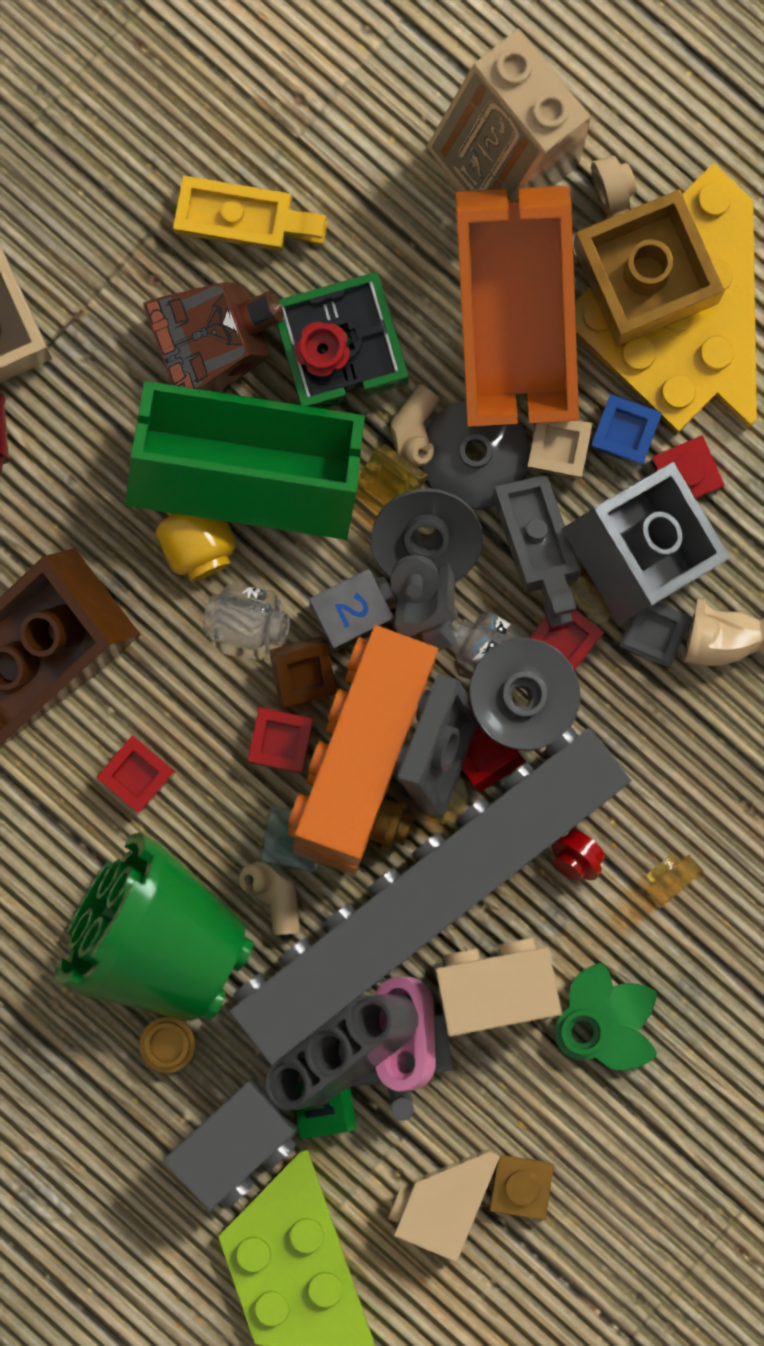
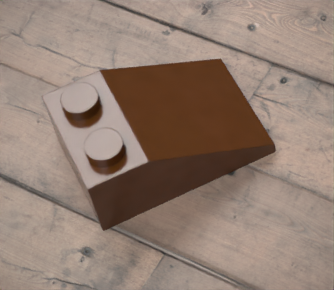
(54, 637)

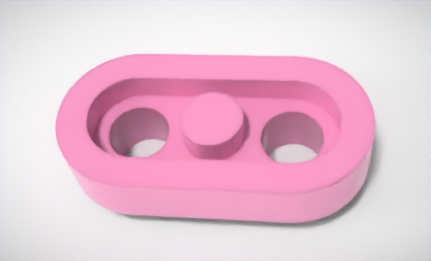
(393, 1070)

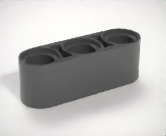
(364, 1047)

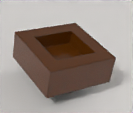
(303, 671)

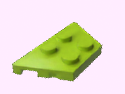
(294, 1266)

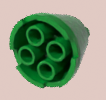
(153, 937)

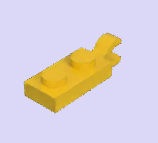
(243, 215)

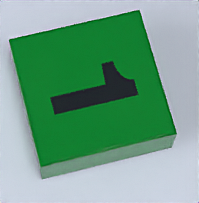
(329, 1119)

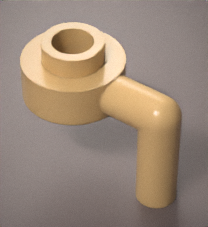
(613, 187)

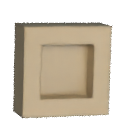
(560, 448)

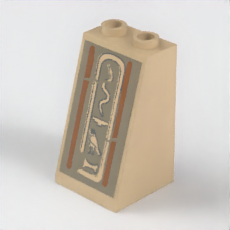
(510, 123)

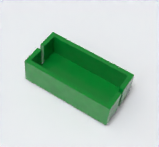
(245, 460)

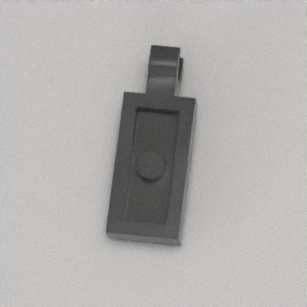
(539, 544)

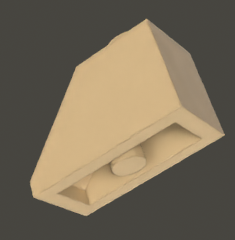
(444, 1204)

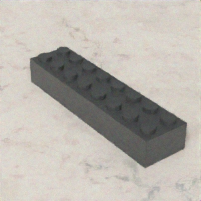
(430, 895)

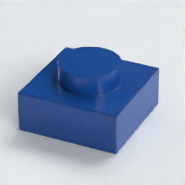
(626, 430)

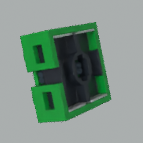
(364, 315)

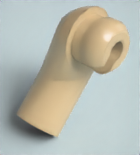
(409, 429)
(276, 891)

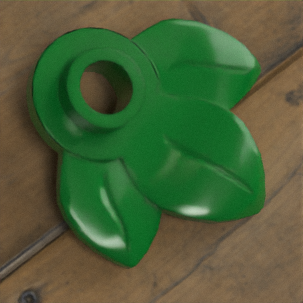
(615, 1019)

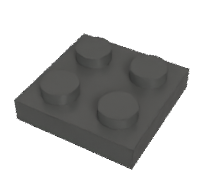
(439, 746)

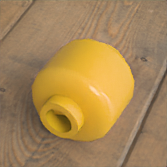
(195, 545)

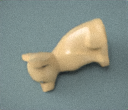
(722, 636)

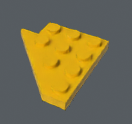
(710, 351)

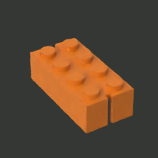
(518, 304)
(360, 760)

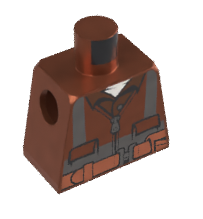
(212, 333)

